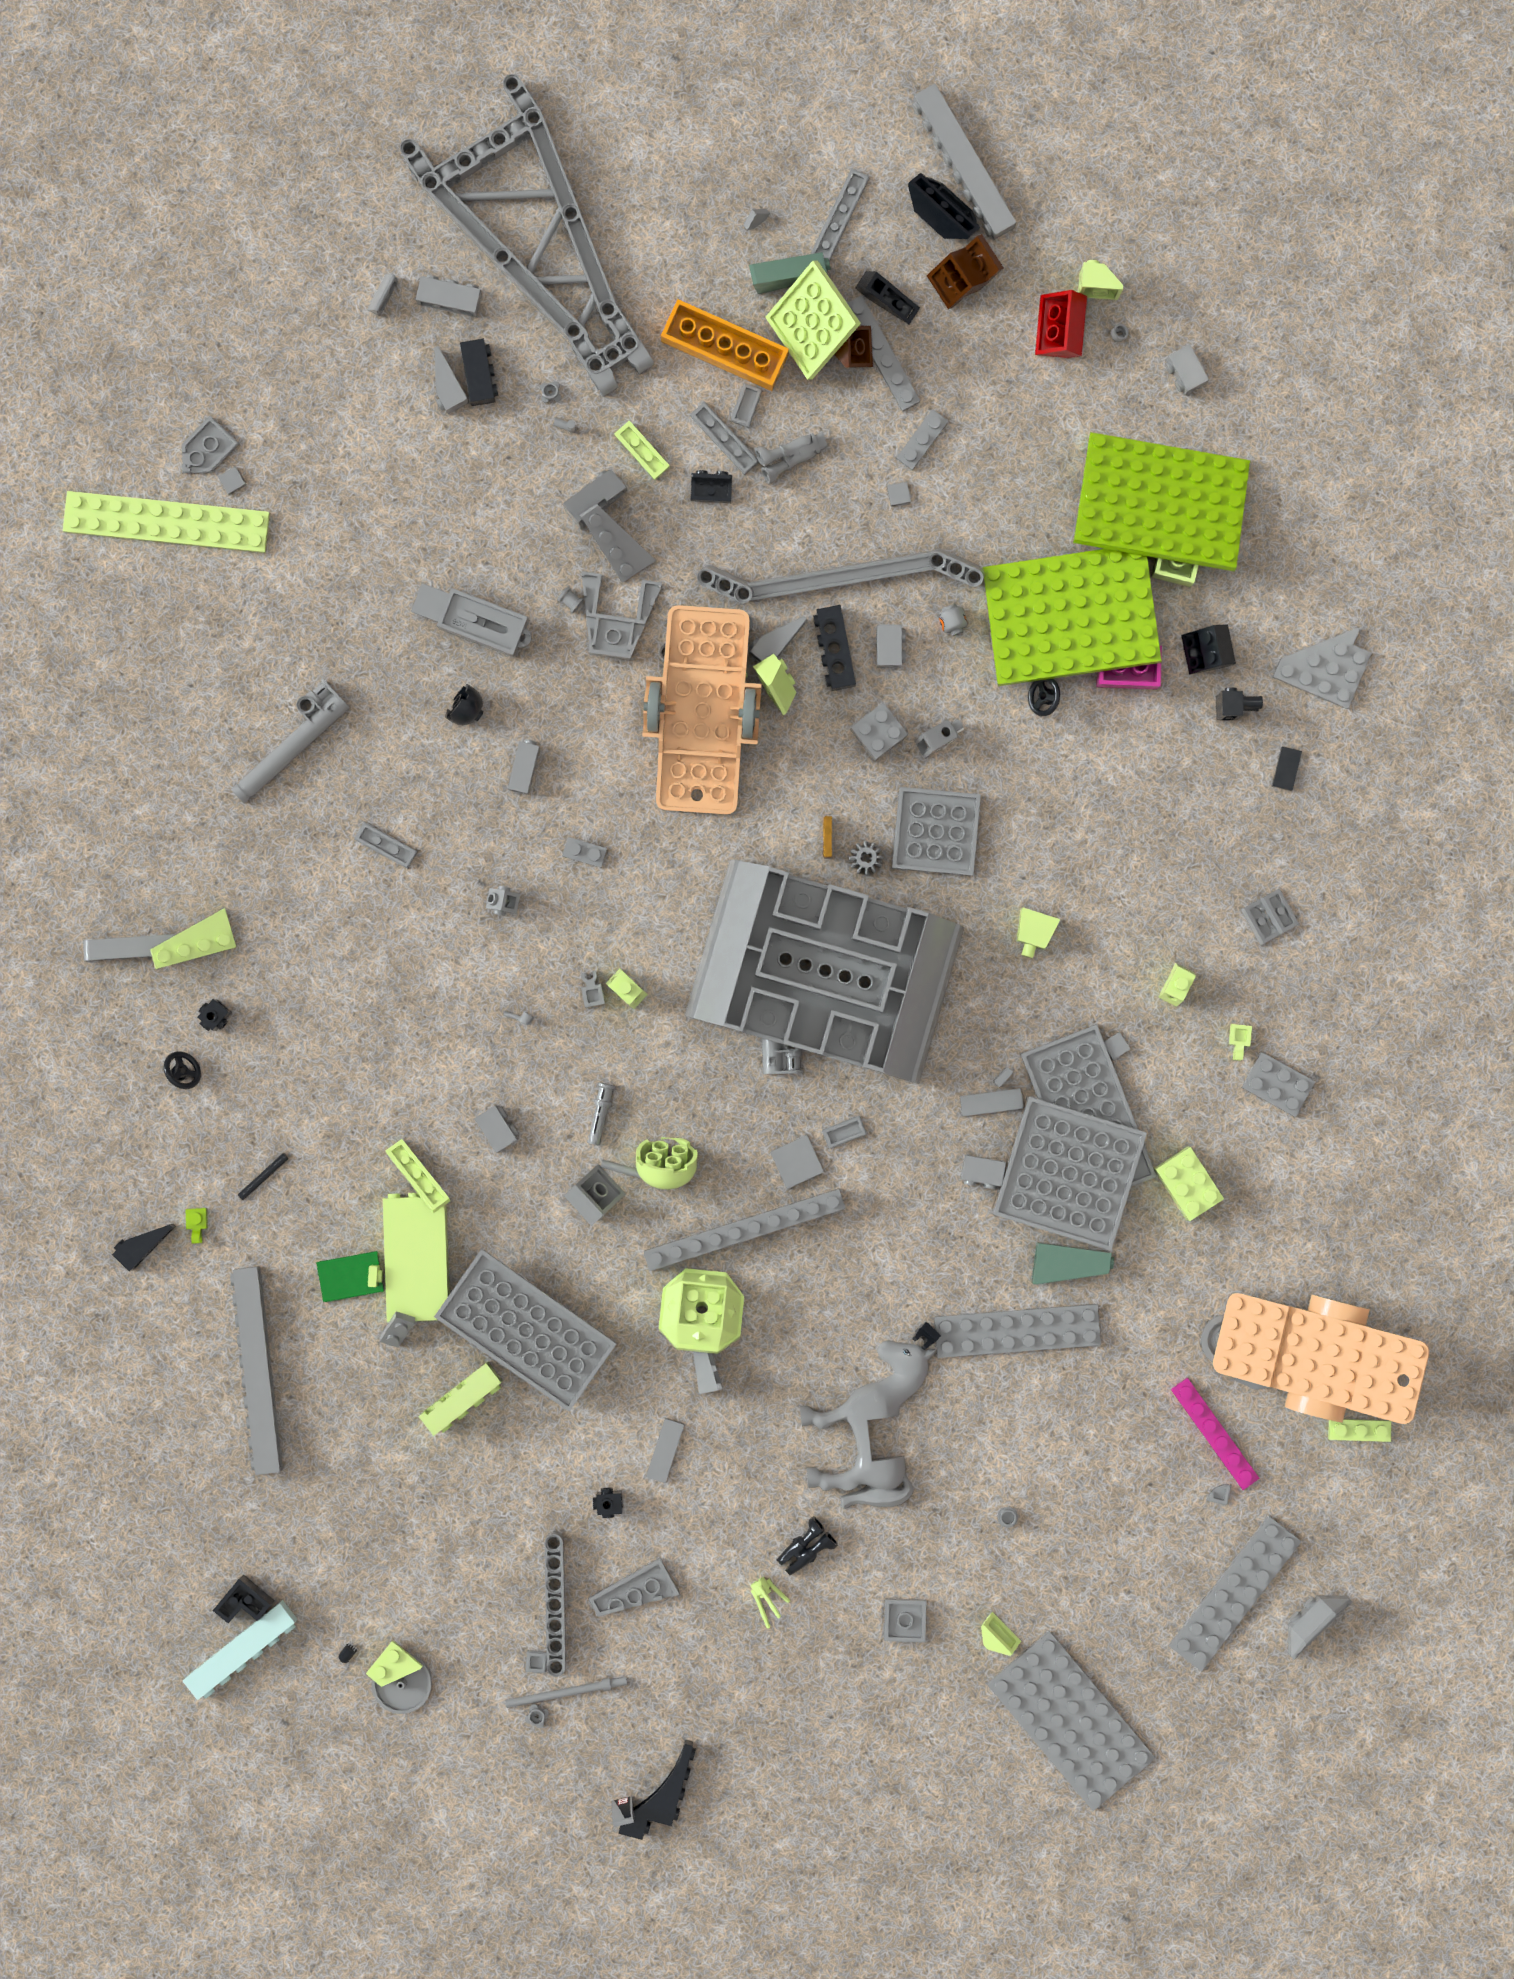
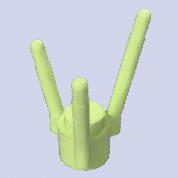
(761, 1589)

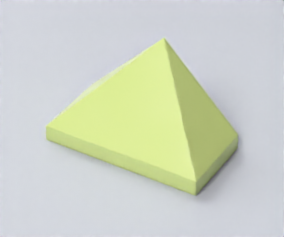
(998, 1636)

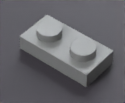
(584, 852)
(397, 1329)

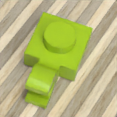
(196, 1220)

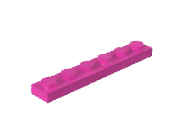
(1214, 1433)

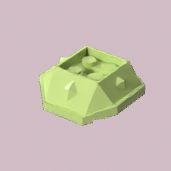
(706, 1331)

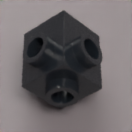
(221, 1014)
(613, 1497)

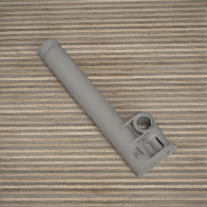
(325, 710)
(778, 1058)

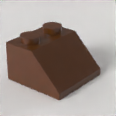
(857, 349)

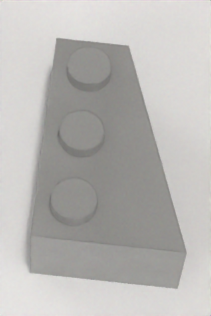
(602, 491)

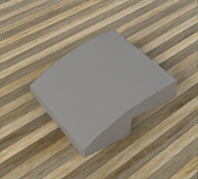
(1278, 913)

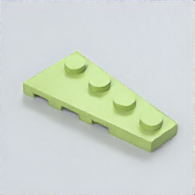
(199, 940)

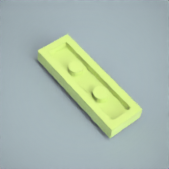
(642, 450)
(1360, 1430)

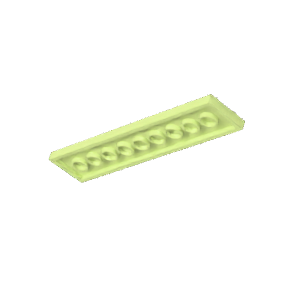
(166, 521)

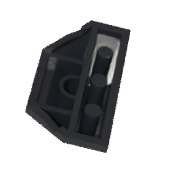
(942, 208)

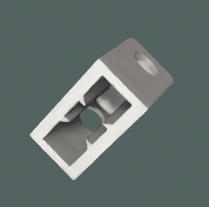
(936, 740)

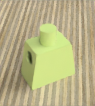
(1035, 930)
(1177, 985)
(626, 988)

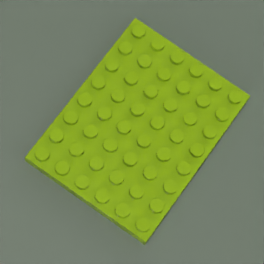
(1162, 501)
(1071, 615)

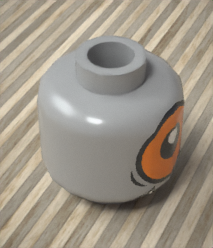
(953, 619)

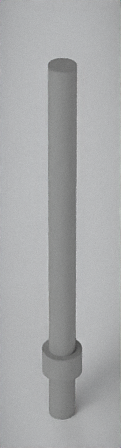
(605, 1685)

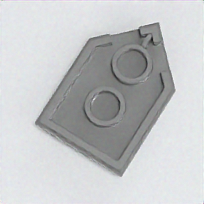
(206, 447)

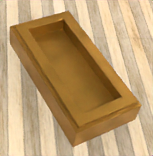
(827, 837)

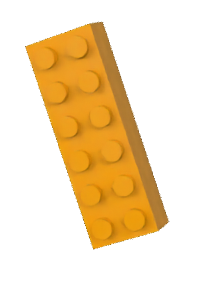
(724, 345)

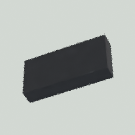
(1286, 768)

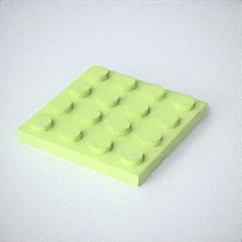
(812, 320)

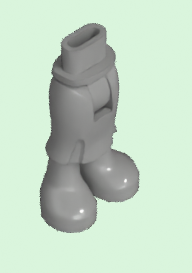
(791, 454)

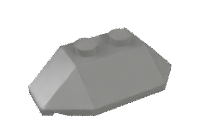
(1313, 1620)

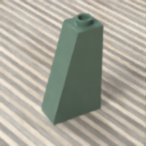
(783, 272)
(1063, 1263)

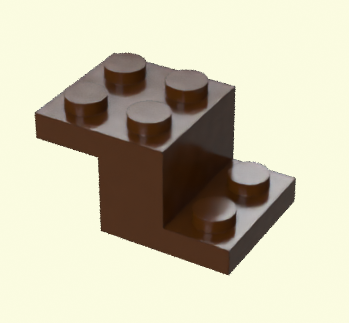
(965, 271)

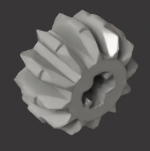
(867, 851)

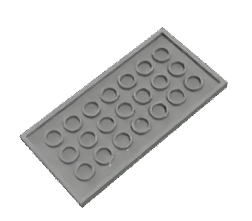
(1081, 1077)
(525, 1330)
(1071, 1720)

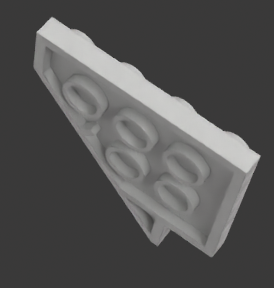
(1326, 669)

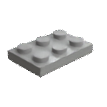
(1278, 1084)

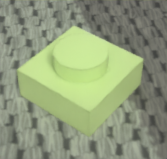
(375, 1276)

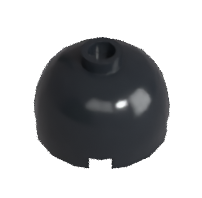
(466, 706)

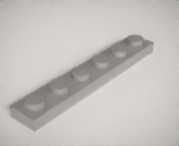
(885, 358)

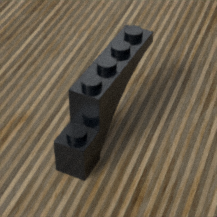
(662, 1803)

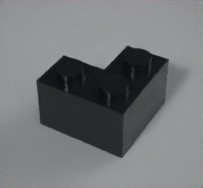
(243, 1596)

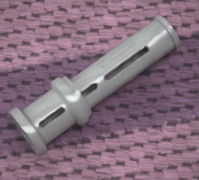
(602, 1104)

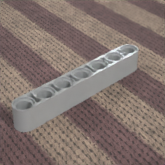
(555, 1613)

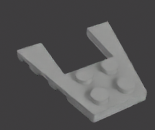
(611, 634)

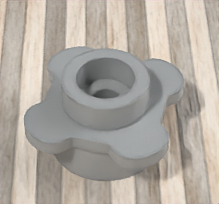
(554, 387)
(531, 1719)

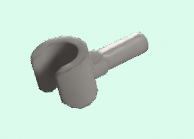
(524, 1019)

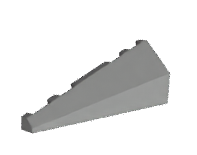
(706, 1371)

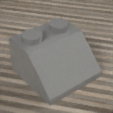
(594, 1195)

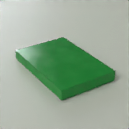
(347, 1276)

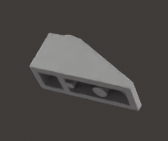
(447, 387)
(776, 640)

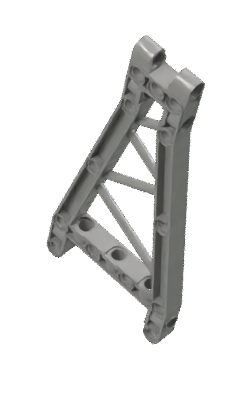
(485, 151)

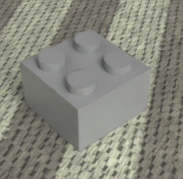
(878, 731)

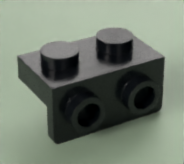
(711, 487)

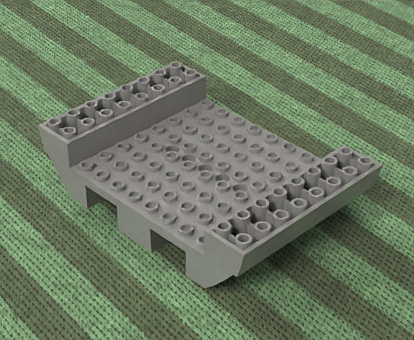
(776, 913)

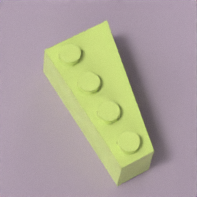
(460, 1398)

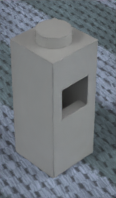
(524, 767)

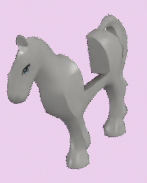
(869, 1403)

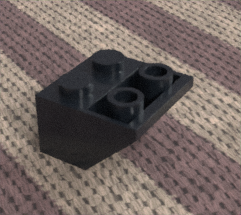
(1208, 649)

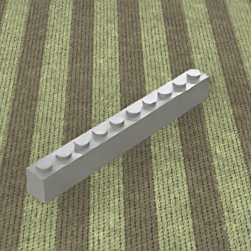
(744, 1229)
(257, 1370)

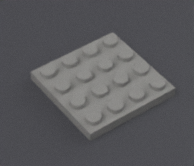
(936, 831)

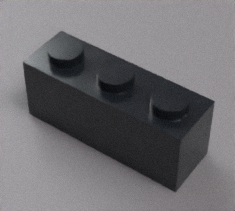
(478, 372)

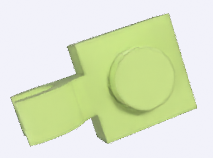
(1239, 1036)

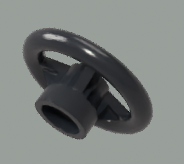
(1046, 696)
(181, 1071)

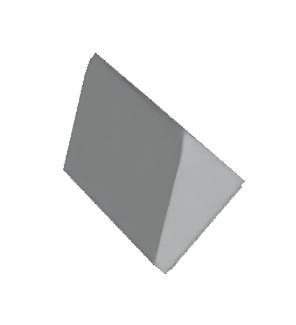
(383, 294)

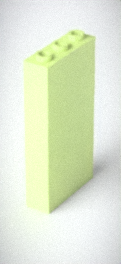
(415, 1257)

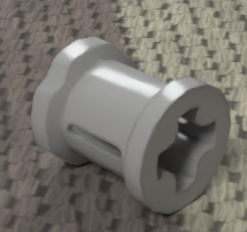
(570, 599)

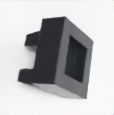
(927, 1333)

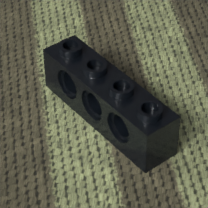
(834, 616)

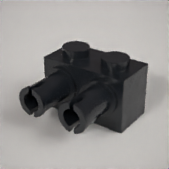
(1232, 703)

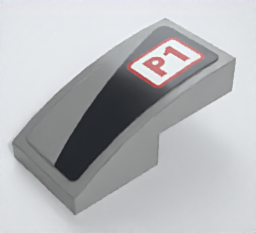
(623, 1811)

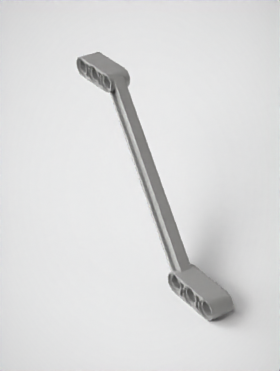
(839, 575)

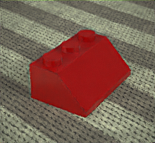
(1061, 324)

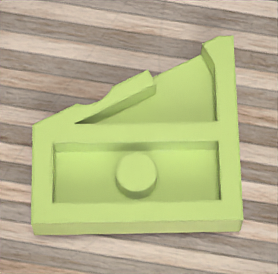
(393, 1665)

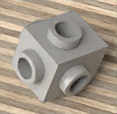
(502, 901)

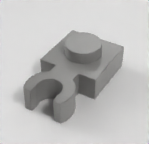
(593, 993)

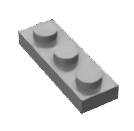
(922, 439)

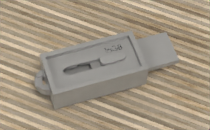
(474, 619)

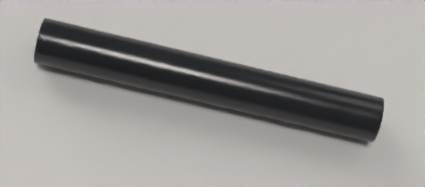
(263, 1176)

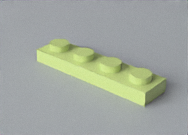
(417, 1176)

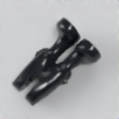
(799, 1547)

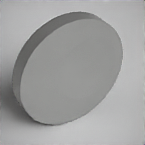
(405, 1693)

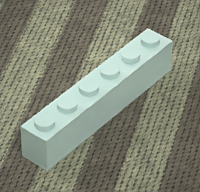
(239, 1650)

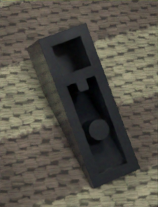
(887, 296)
(136, 1249)

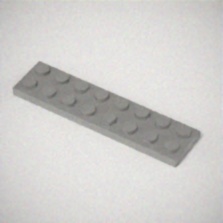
(1017, 1330)
(1234, 1593)

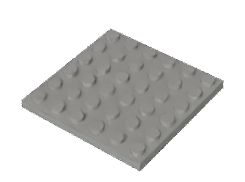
(1069, 1173)

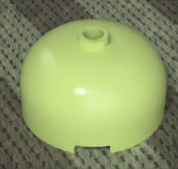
(665, 1171)

